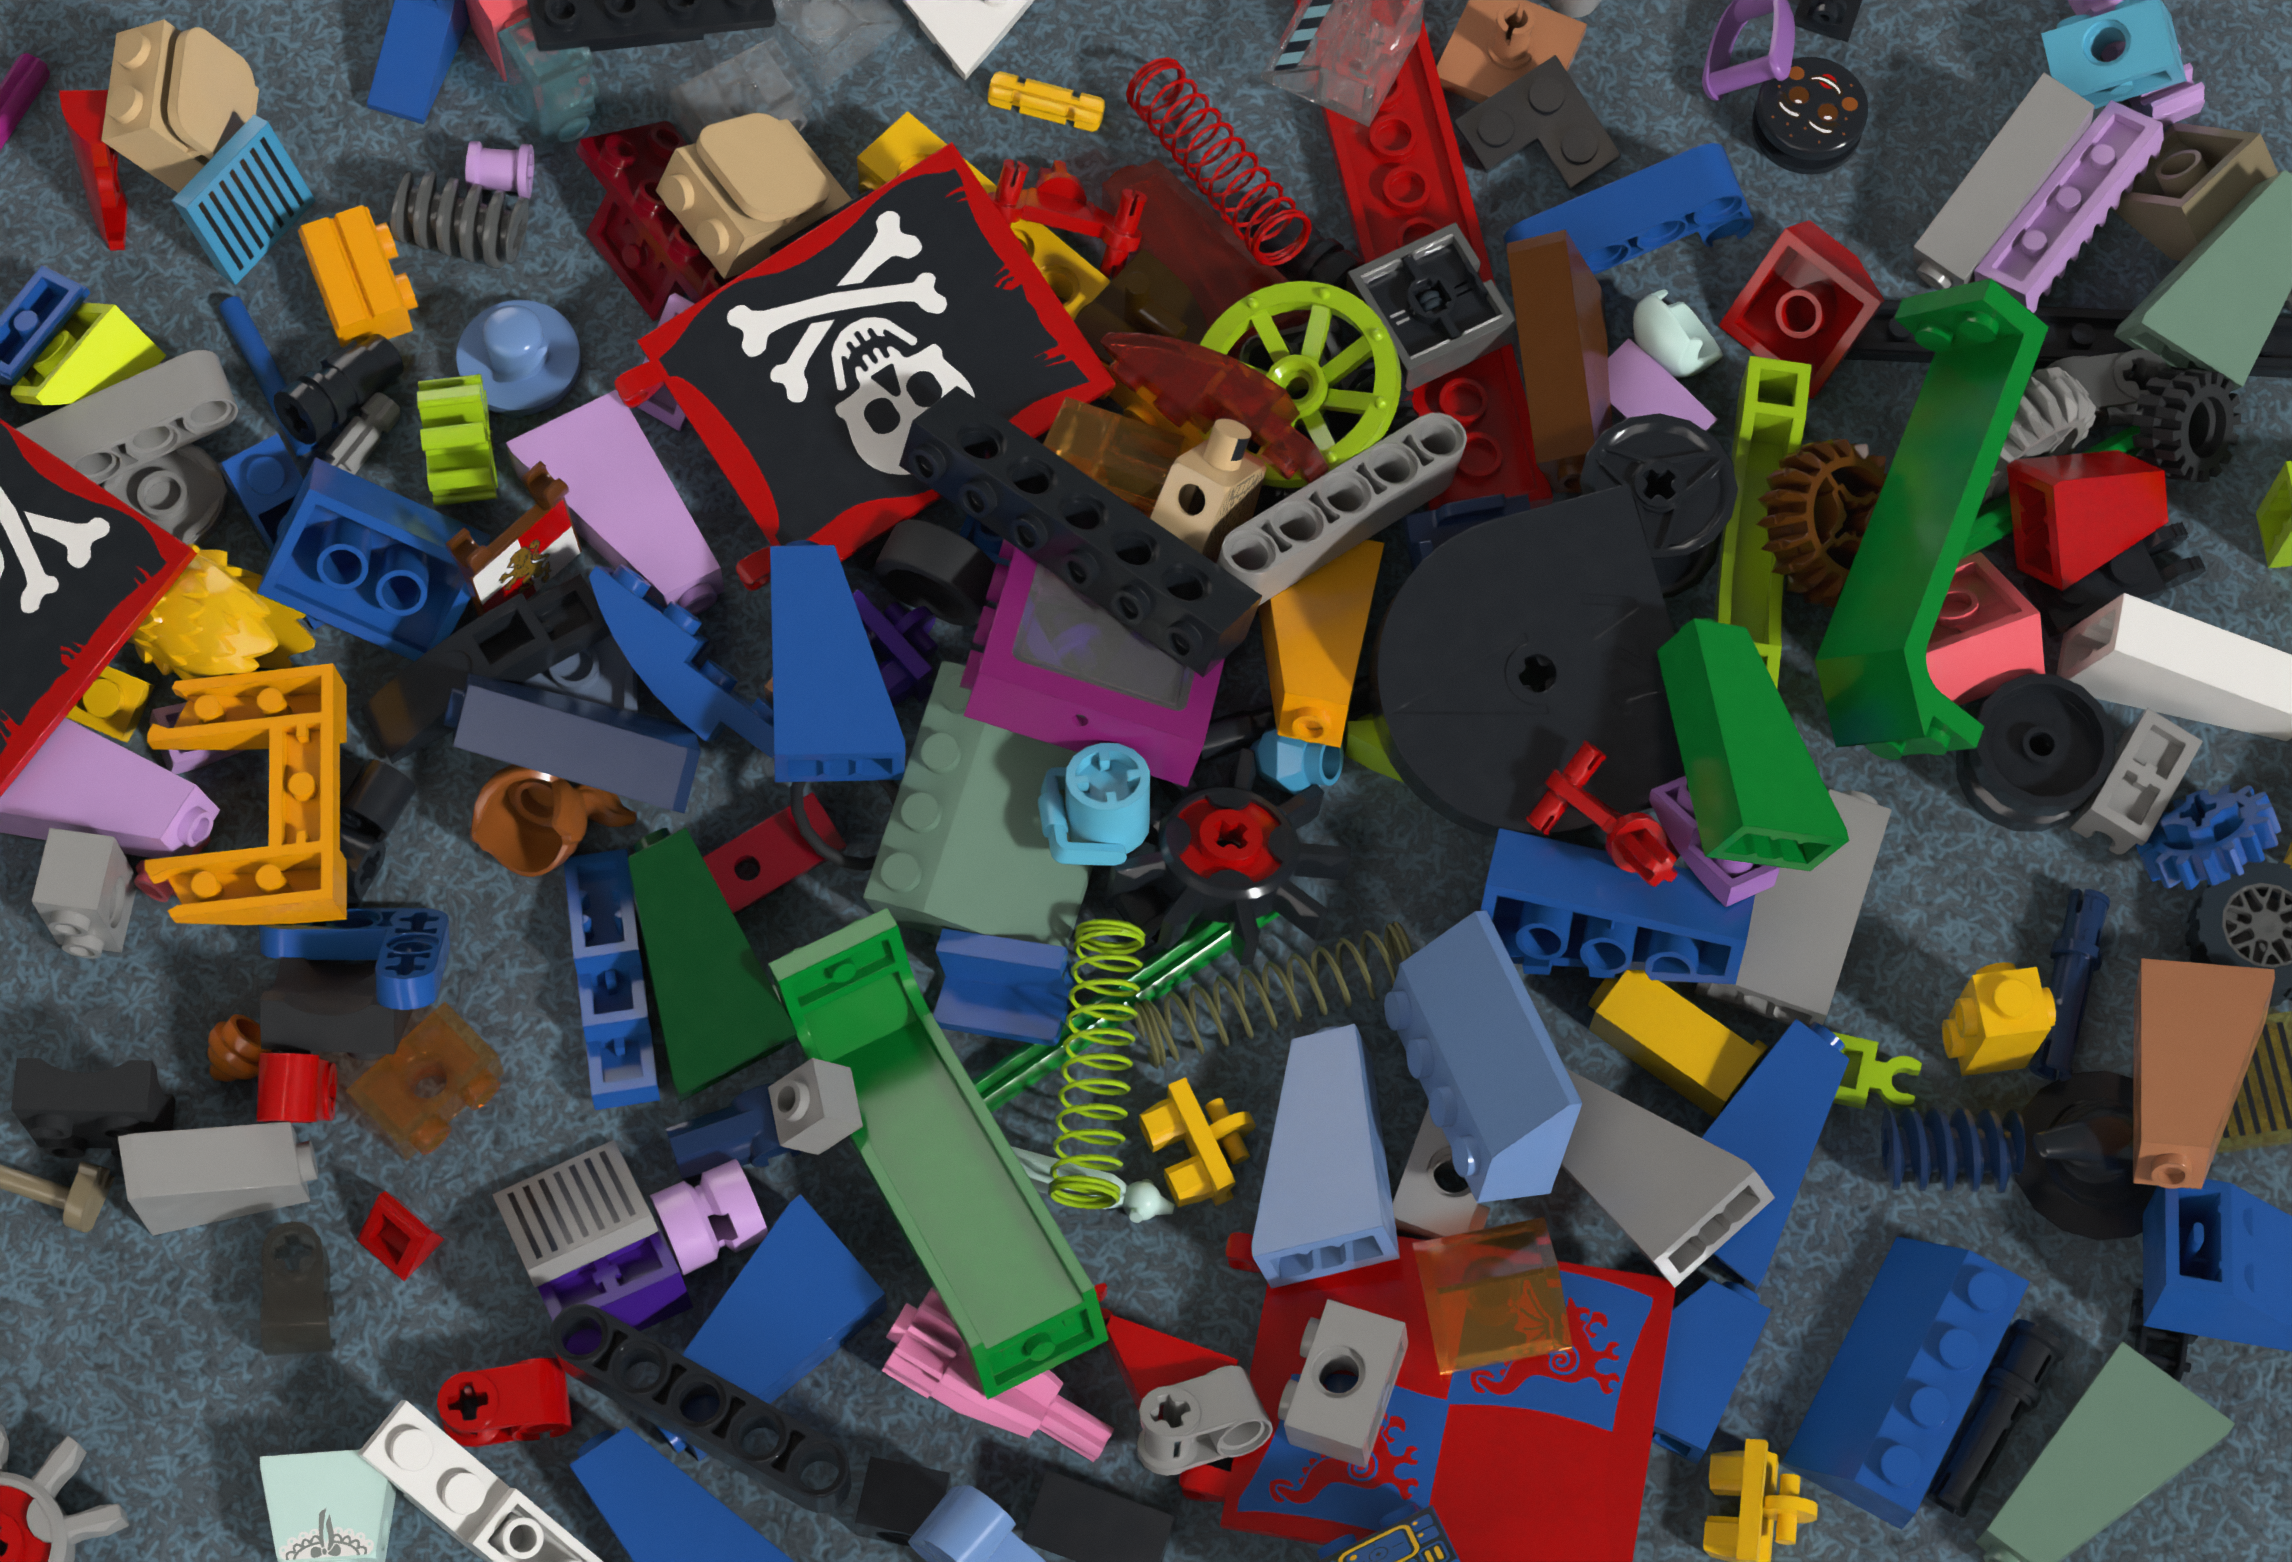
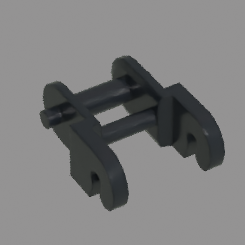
(2175, 1364)

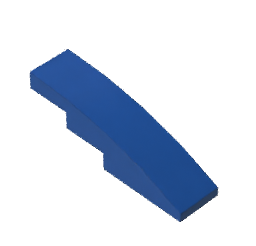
(611, 980)

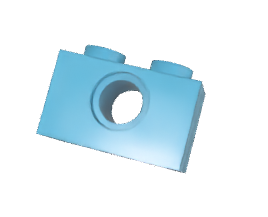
(2147, 63)

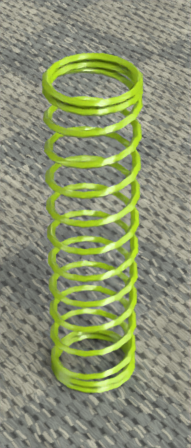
(1107, 1192)

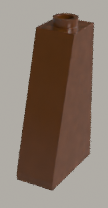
(1561, 353)

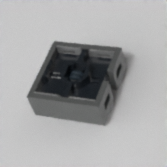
(1434, 305)

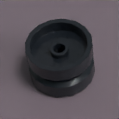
(2038, 753)

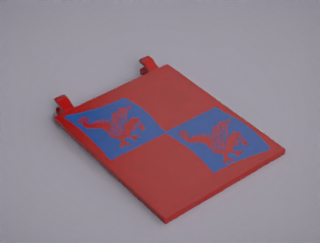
(1512, 1455)

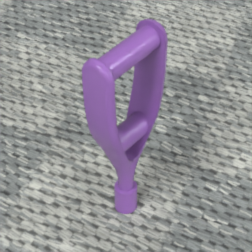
(1722, 79)

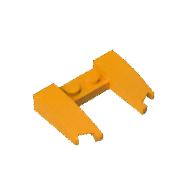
(302, 870)

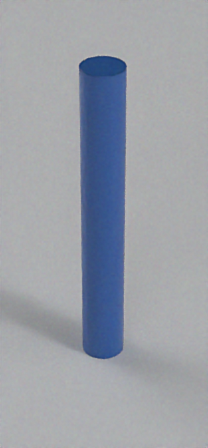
(258, 360)

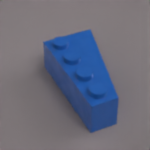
(1581, 910)

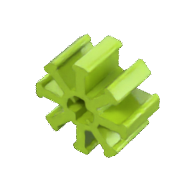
(457, 440)

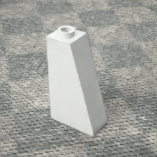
(2179, 668)

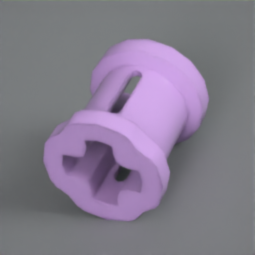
(500, 168)

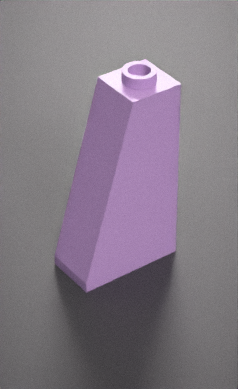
(624, 500)
(107, 790)

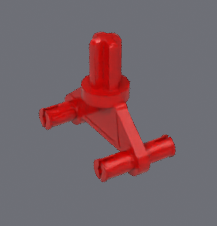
(1062, 203)
(1632, 840)

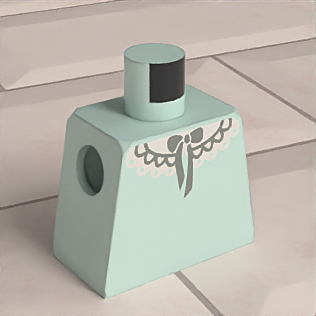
(327, 1507)

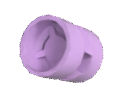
(685, 1214)

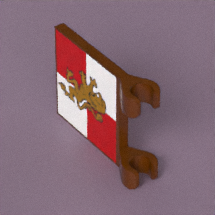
(525, 552)

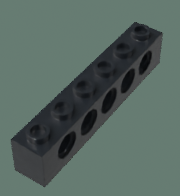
(1080, 530)

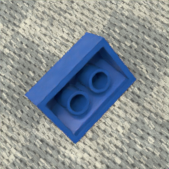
(368, 562)

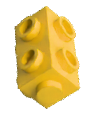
(1998, 1019)

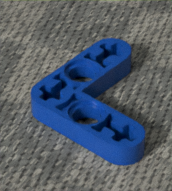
(406, 943)

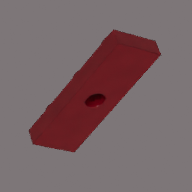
(777, 853)

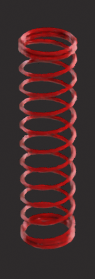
(1252, 244)

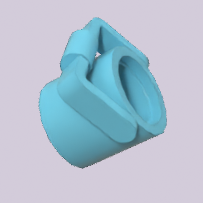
(1104, 806)

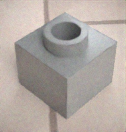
(815, 1106)

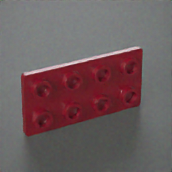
(636, 227)

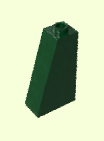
(704, 977)

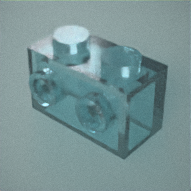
(549, 86)

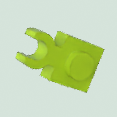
(1868, 1075)

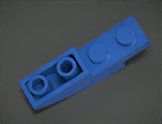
(664, 652)

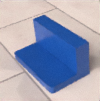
(1003, 987)

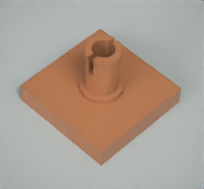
(1503, 42)

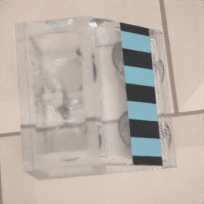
(1345, 52)

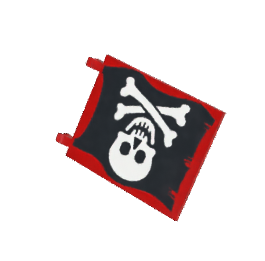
(847, 336)
(72, 589)

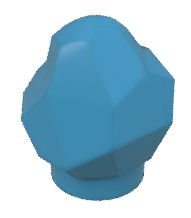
(1296, 764)

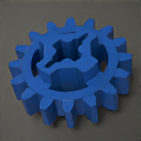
(2210, 837)

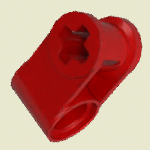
(296, 1088)
(512, 1403)

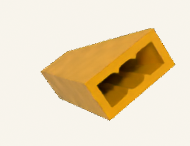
(1316, 643)

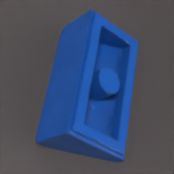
(35, 320)

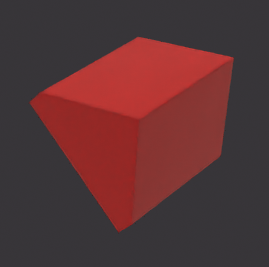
(398, 1235)

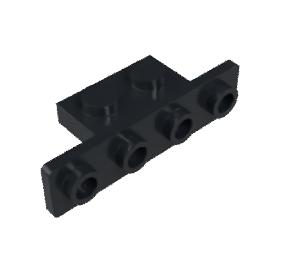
(640, 23)

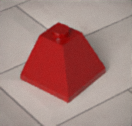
(1805, 303)

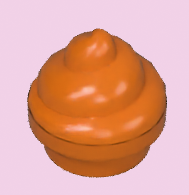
(235, 1049)

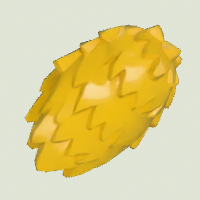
(219, 624)

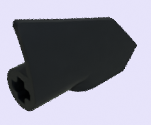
(369, 809)

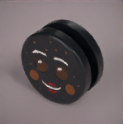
(1810, 117)

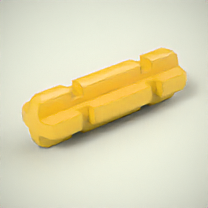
(1046, 101)

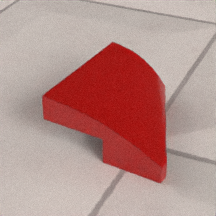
(96, 163)

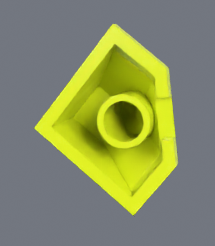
(86, 356)

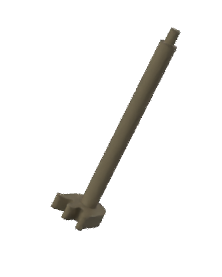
(80, 1202)

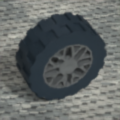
(2247, 924)

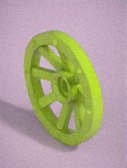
(1304, 370)

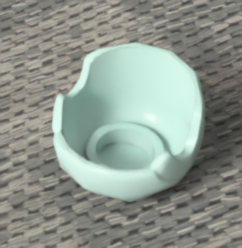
(1673, 336)

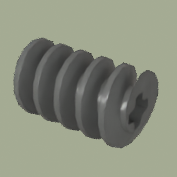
(458, 221)

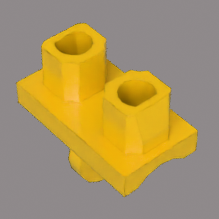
(1206, 1171)
(1754, 1478)

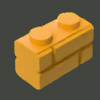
(355, 275)

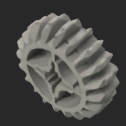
(2047, 423)

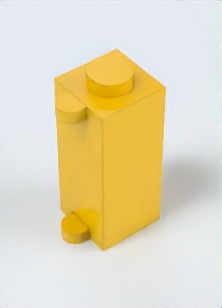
(1673, 1039)

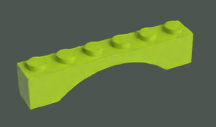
(1766, 430)

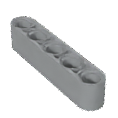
(139, 417)
(1345, 506)

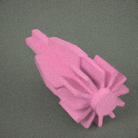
(936, 1364)

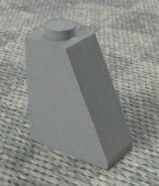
(214, 1173)

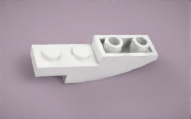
(464, 1494)

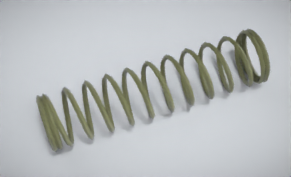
(1394, 942)

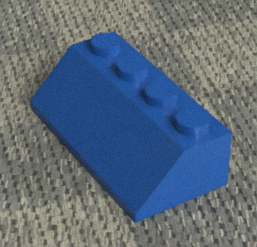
(1905, 1377)

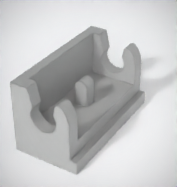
(2139, 782)

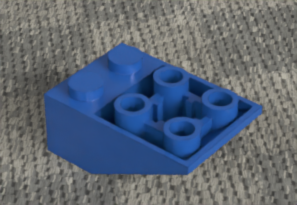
(2218, 1265)

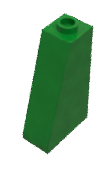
(1743, 755)

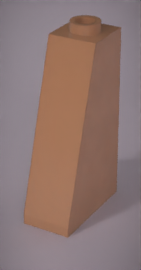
(2189, 1061)

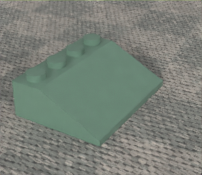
(969, 831)

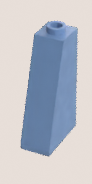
(1326, 1169)

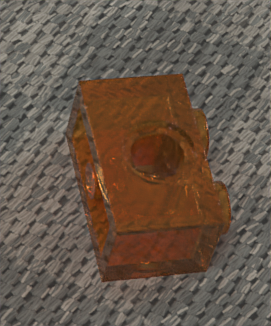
(436, 1047)

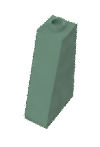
(2225, 292)
(2105, 1457)

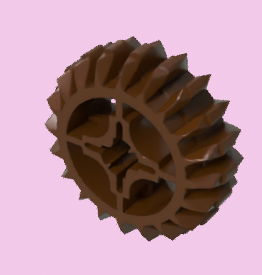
(1820, 514)

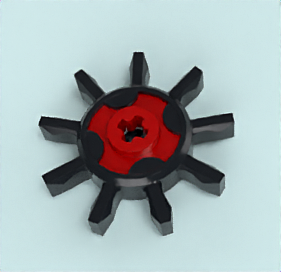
(1233, 859)

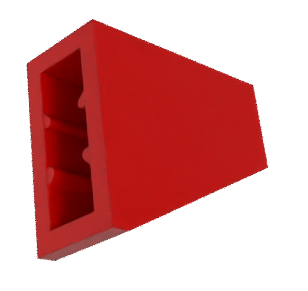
(2081, 511)

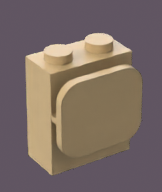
(175, 99)
(747, 189)

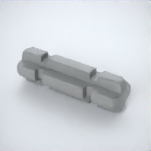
(363, 433)

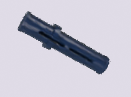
(2075, 960)

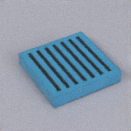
(244, 199)

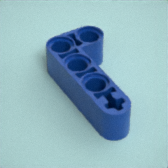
(1649, 210)

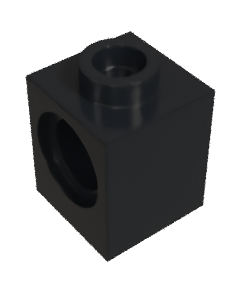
(898, 1499)

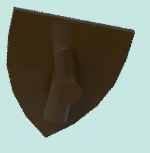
(1143, 300)

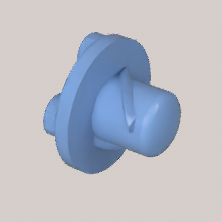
(523, 354)

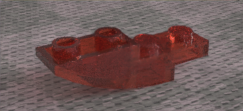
(1210, 386)

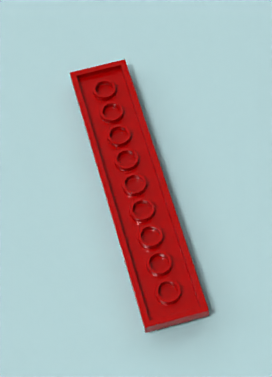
(1399, 186)

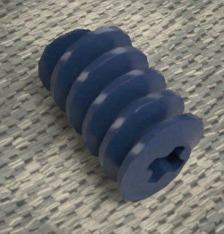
(1952, 1146)

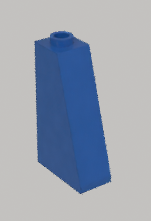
(827, 685)
(1775, 1130)
(782, 1314)
(659, 1509)

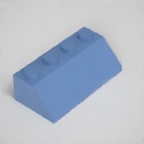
(1484, 1061)

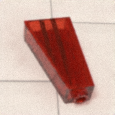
(1195, 245)

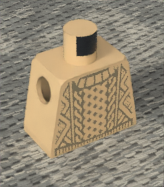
(1211, 489)

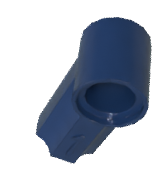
(737, 1132)

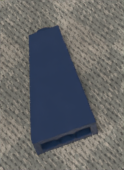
(576, 740)

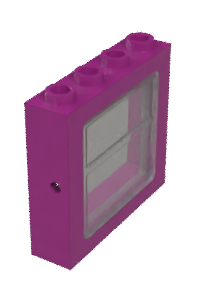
(1066, 656)

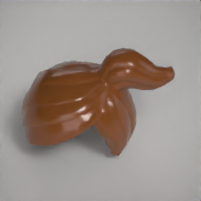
(539, 819)

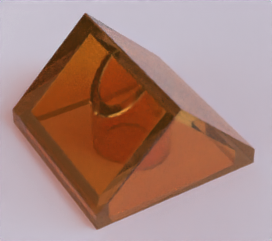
(1493, 1296)

